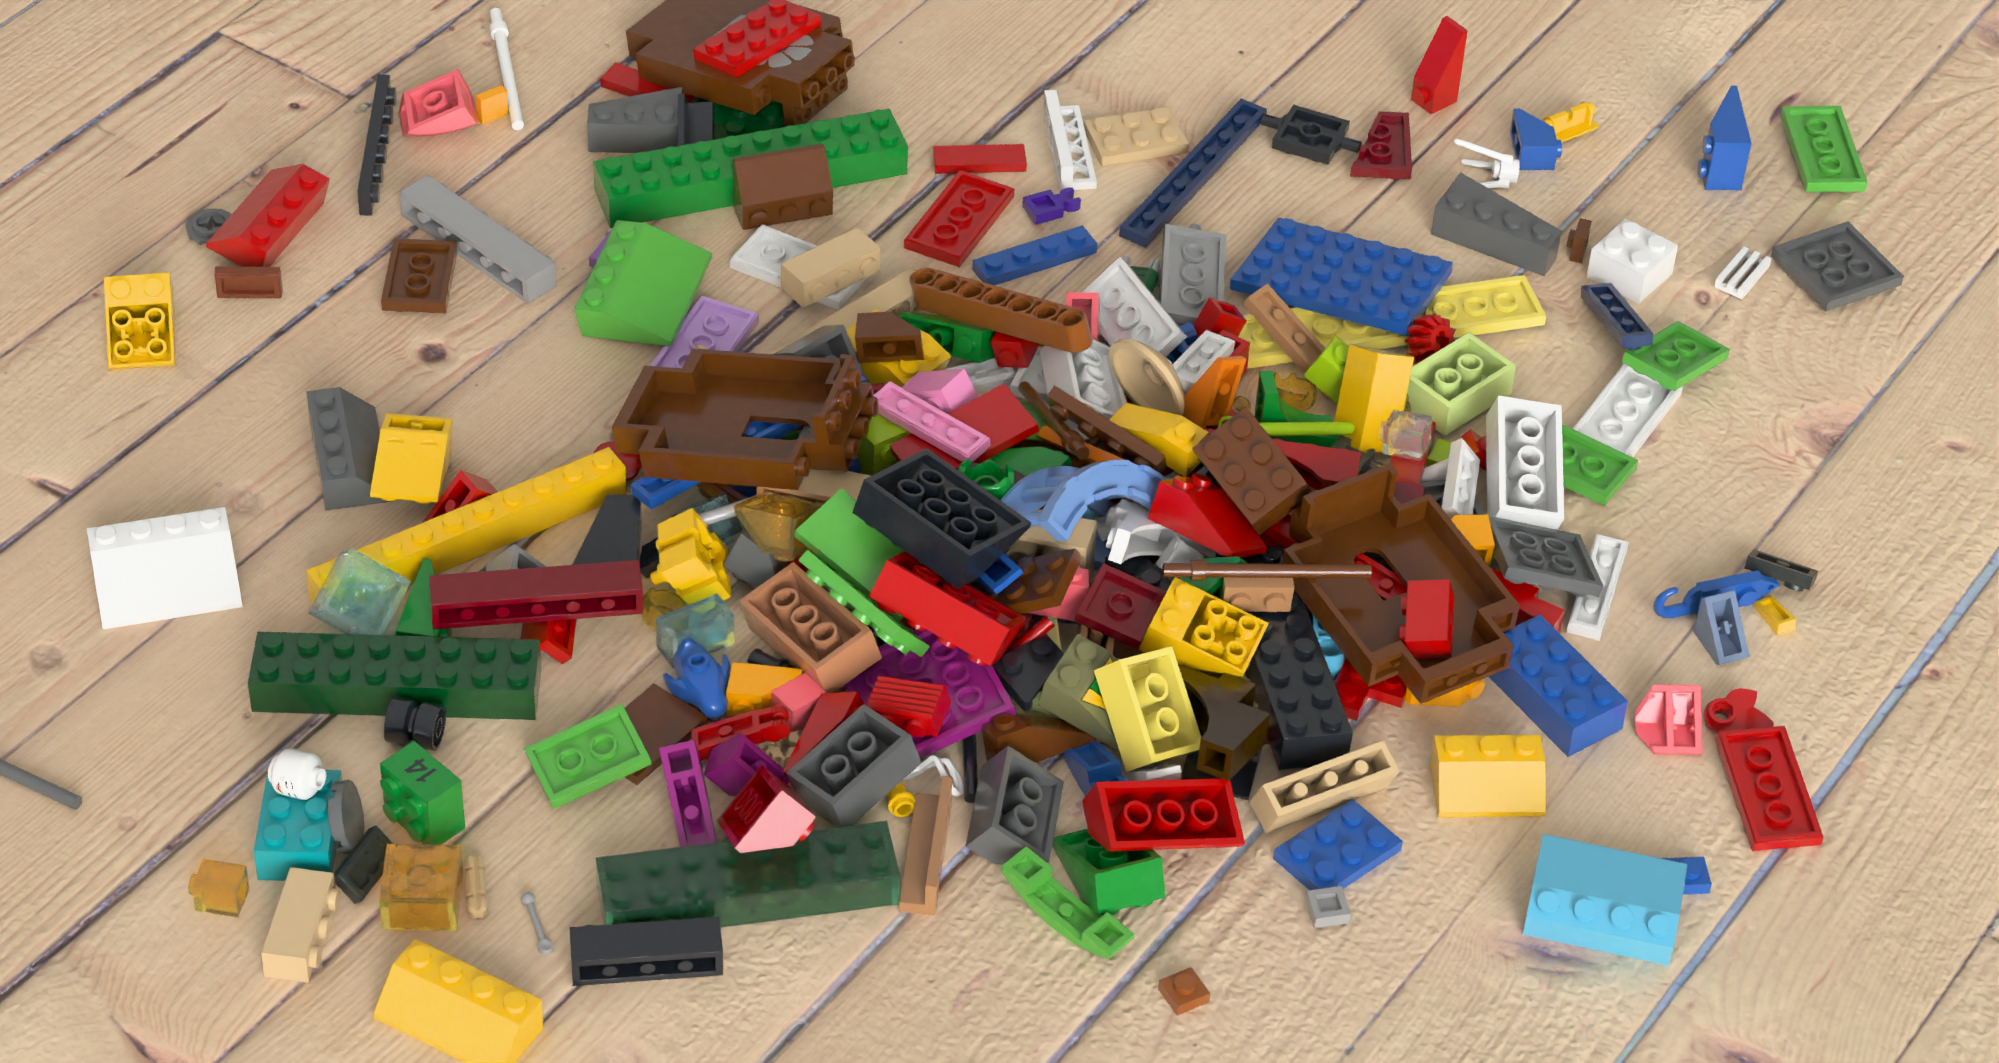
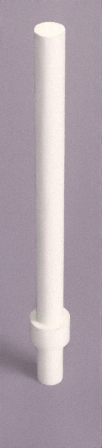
(500, 33)

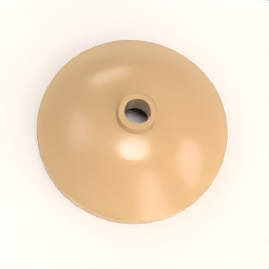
(1146, 376)

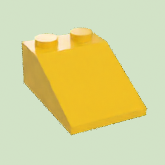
(902, 371)

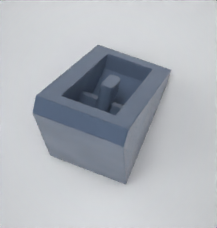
(1721, 628)

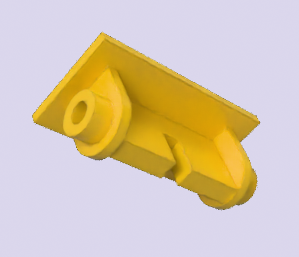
(1574, 123)

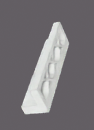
(1062, 148)

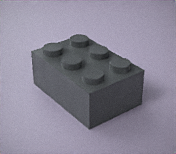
(854, 767)

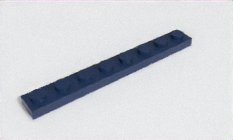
(1192, 173)

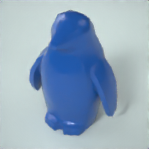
(700, 679)

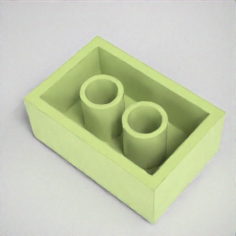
(1459, 382)

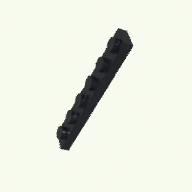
(375, 150)

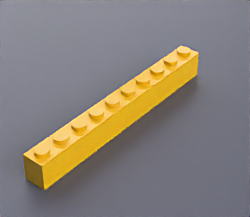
(494, 519)

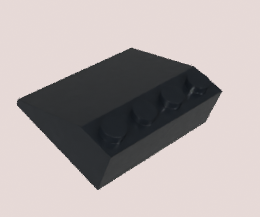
(939, 517)

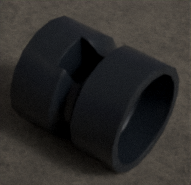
(414, 723)

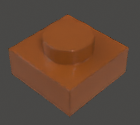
(1184, 991)

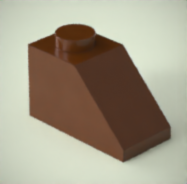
(886, 338)

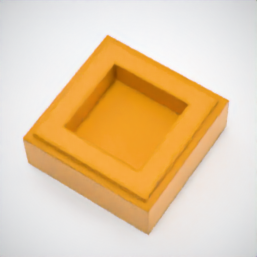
(491, 104)

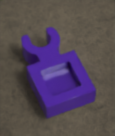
(1048, 207)

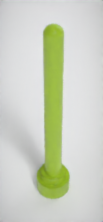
(1303, 428)

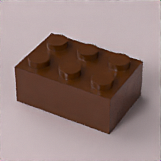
(1252, 471)

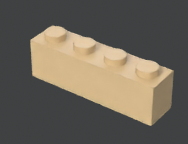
(1324, 786)

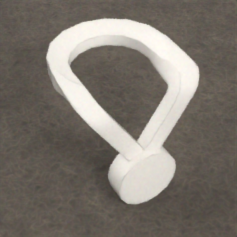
(935, 761)

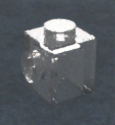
(1406, 435)

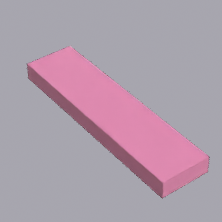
(930, 423)

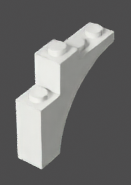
(1135, 535)

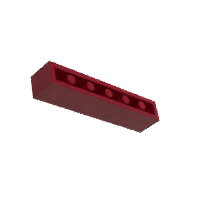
(536, 594)

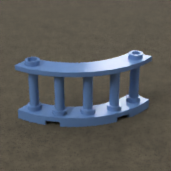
(1074, 490)

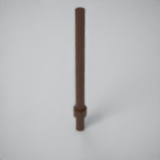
(1070, 439)
(1199, 570)

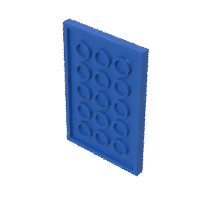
(1343, 275)

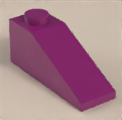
(688, 793)

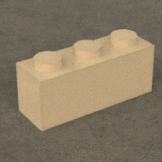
(830, 267)
(300, 925)

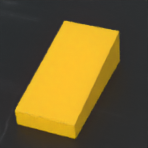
(1775, 615)

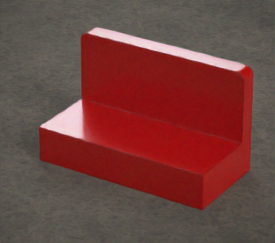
(554, 636)

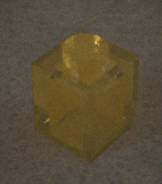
(219, 887)

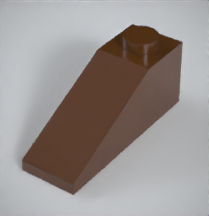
(1032, 736)

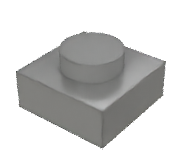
(1327, 907)

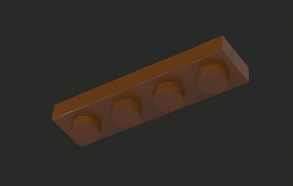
(1094, 424)

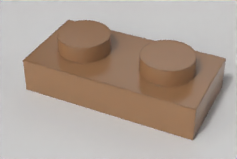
(1258, 594)

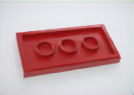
(959, 218)
(992, 414)
(1769, 788)

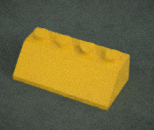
(458, 1007)

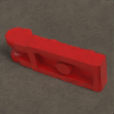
(757, 725)

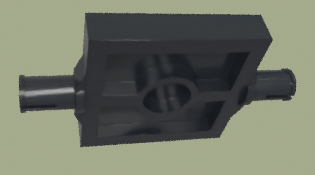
(1310, 134)

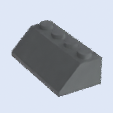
(344, 445)

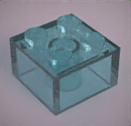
(359, 595)

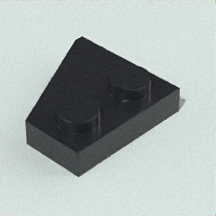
(1027, 669)

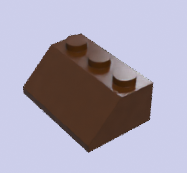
(782, 186)

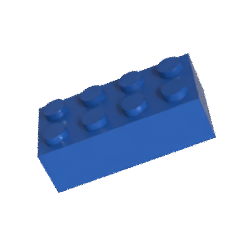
(1559, 688)

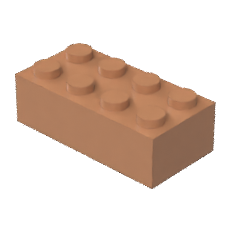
(810, 628)

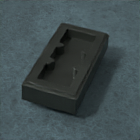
(363, 865)

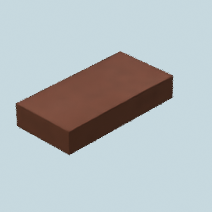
(248, 282)

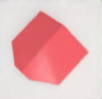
(1671, 720)

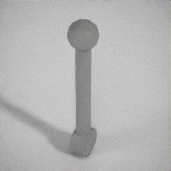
(544, 945)

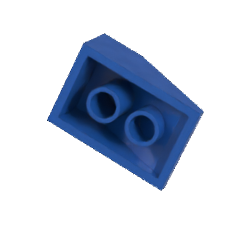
(1726, 146)

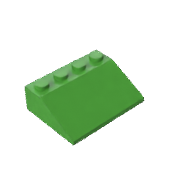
(641, 285)

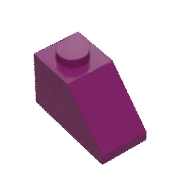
(735, 762)

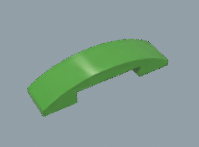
(1061, 909)

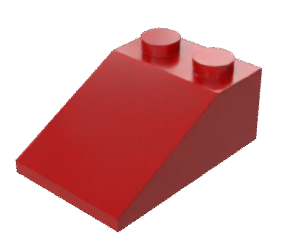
(1204, 516)

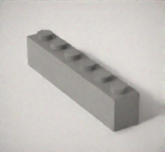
(478, 238)

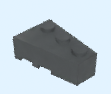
(634, 123)

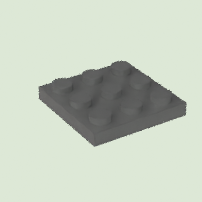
(1837, 266)
(1544, 557)

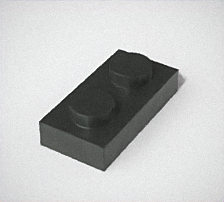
(1794, 575)

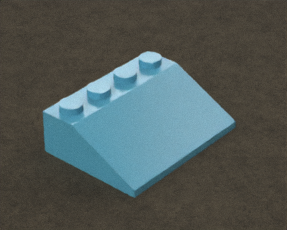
(1605, 899)

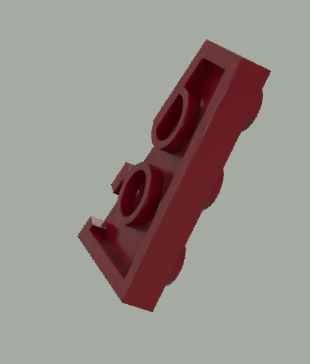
(1386, 148)

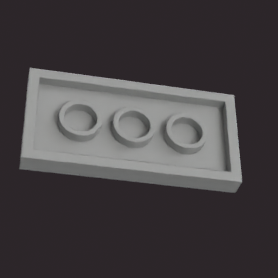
(1191, 271)

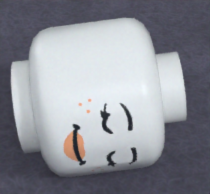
(296, 773)

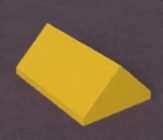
(1370, 390)

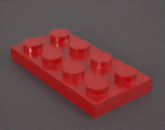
(757, 37)

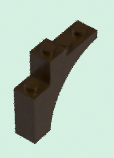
(1227, 721)

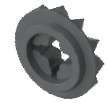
(200, 223)

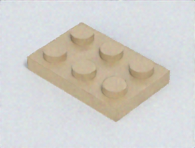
(1135, 136)

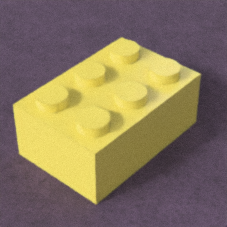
(1148, 708)

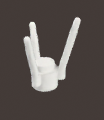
(1504, 169)

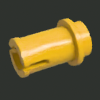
(900, 801)

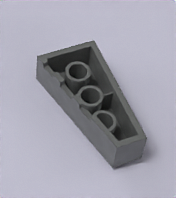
(1495, 226)

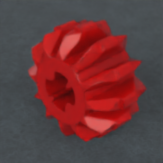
(1428, 336)

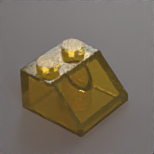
(773, 522)

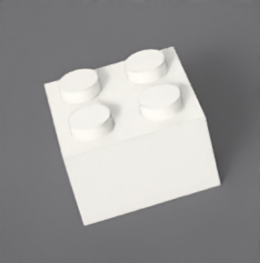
(1632, 260)

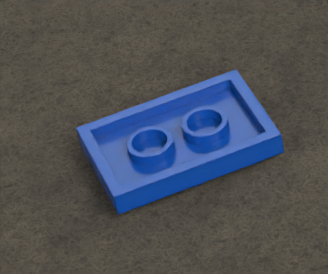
(1338, 848)

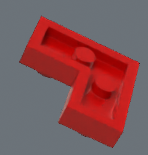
(1355, 692)

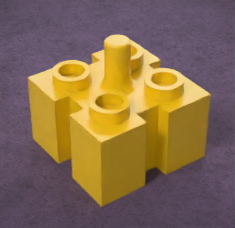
(691, 558)

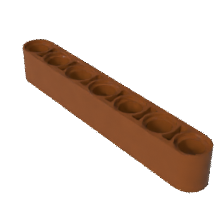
(1001, 310)

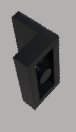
(694, 121)

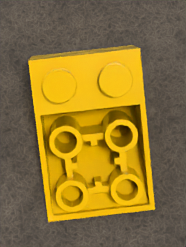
(140, 320)
(412, 458)
(1204, 631)

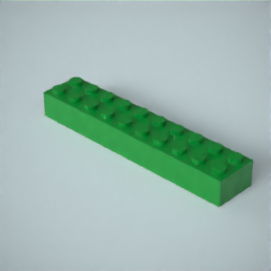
(701, 173)

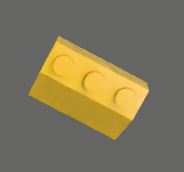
(1488, 775)

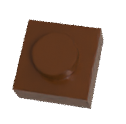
(1578, 240)

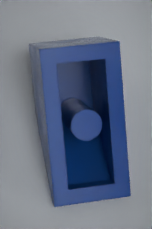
(1534, 142)

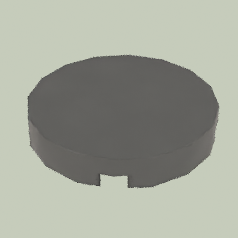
(346, 815)

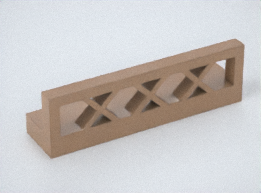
(926, 850)

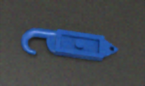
(1747, 586)

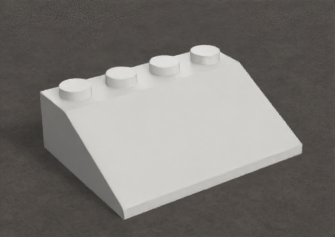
(164, 568)

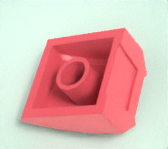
(438, 107)

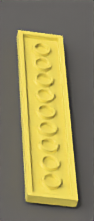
(1470, 307)

